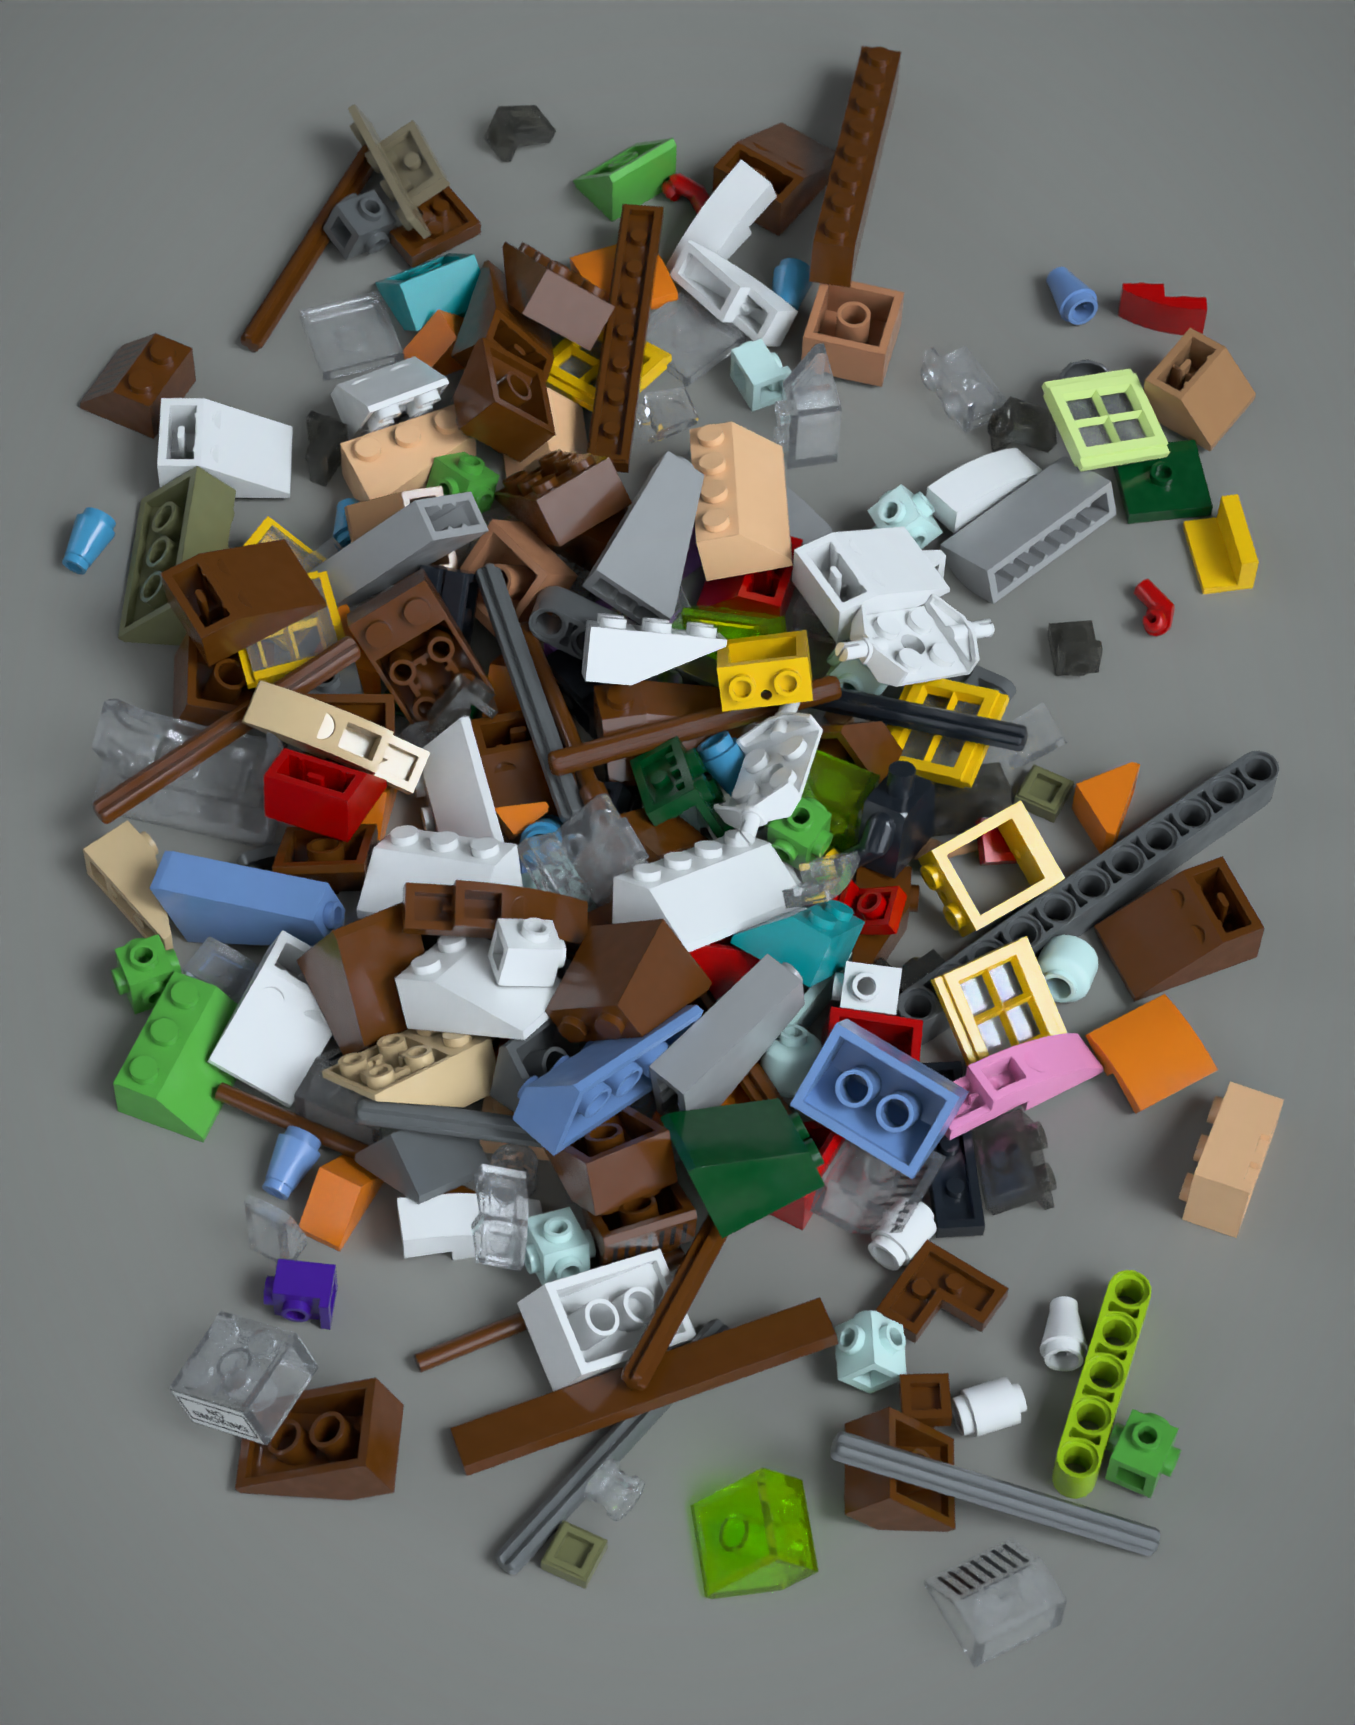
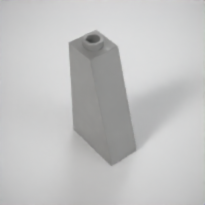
(401, 544)
(649, 548)
(727, 1039)

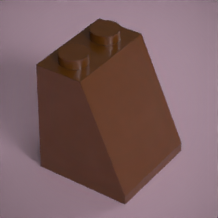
(356, 974)
(625, 982)

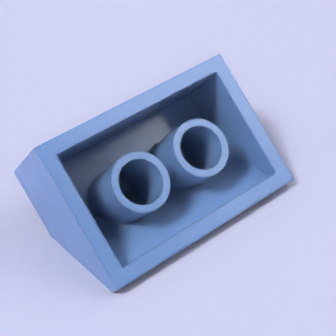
(878, 1097)

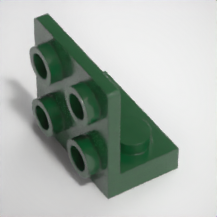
(674, 781)

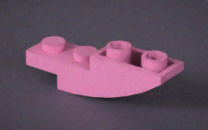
(1022, 1077)

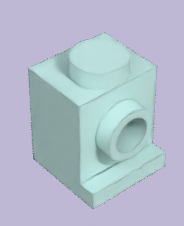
(757, 374)

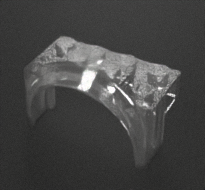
(204, 800)

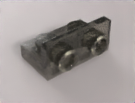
(959, 808)
(1013, 1162)

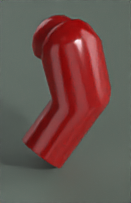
(690, 189)
(1159, 608)

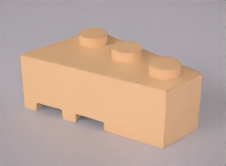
(401, 454)
(1230, 1158)

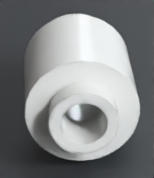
(899, 1249)
(988, 1407)

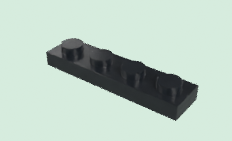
(956, 1187)

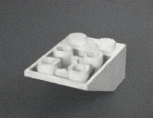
(388, 396)
(226, 442)
(863, 568)
(633, 653)
(274, 1026)

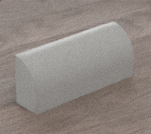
(1029, 529)

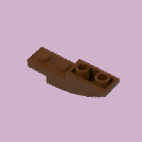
(475, 906)

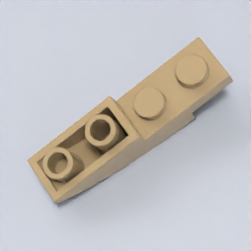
(335, 735)

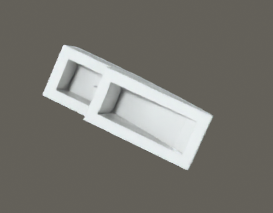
(728, 213)
(733, 294)
(979, 486)
(442, 1224)

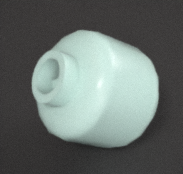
(1068, 967)
(790, 1059)

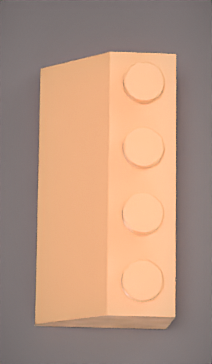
(741, 502)

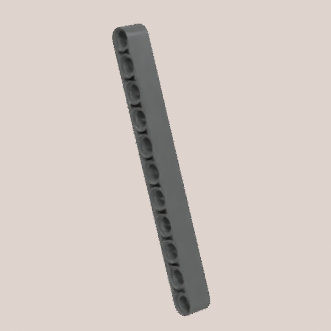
(1102, 875)

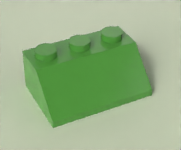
(168, 1068)

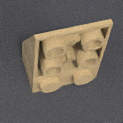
(420, 1069)

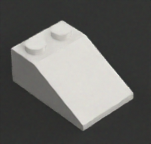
(458, 993)
(597, 1317)

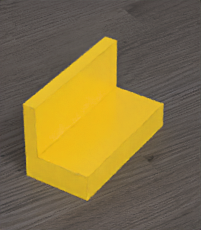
(1222, 549)

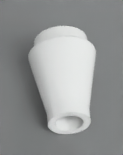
(1063, 1338)

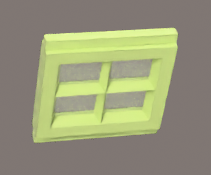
(1105, 419)

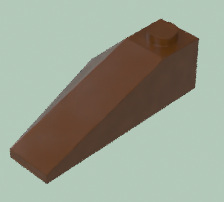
(649, 702)

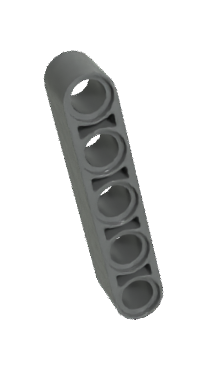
(569, 629)

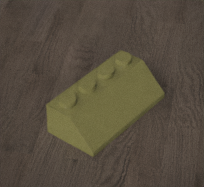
(172, 526)

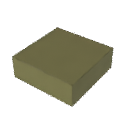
(1044, 793)
(574, 1554)

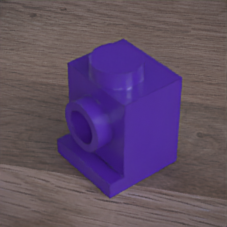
(302, 1291)

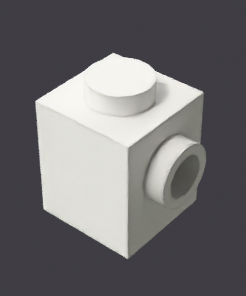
(526, 952)
(868, 988)

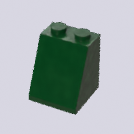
(745, 1159)

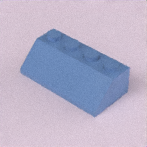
(594, 1083)

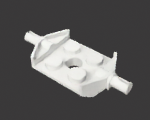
(936, 639)
(772, 772)

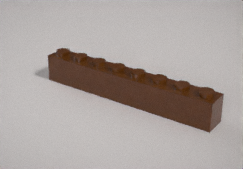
(855, 167)

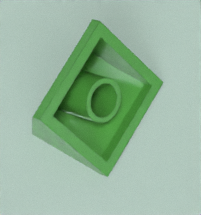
(629, 176)

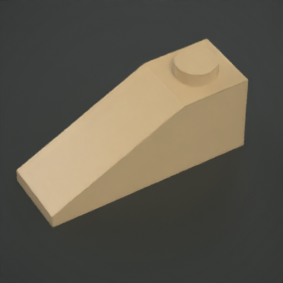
(124, 868)

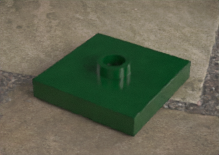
(1165, 486)

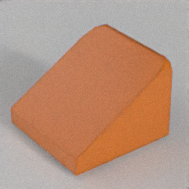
(517, 818)

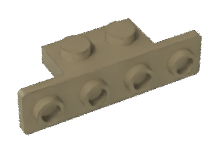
(407, 165)

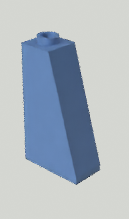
(243, 902)

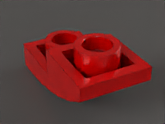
(1148, 307)
(877, 906)

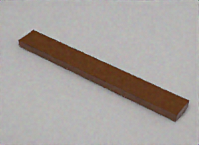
(626, 334)
(680, 1375)

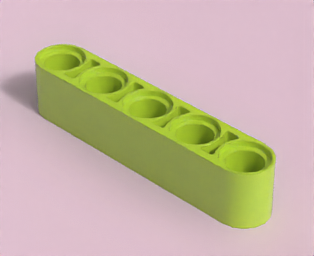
(1095, 1402)

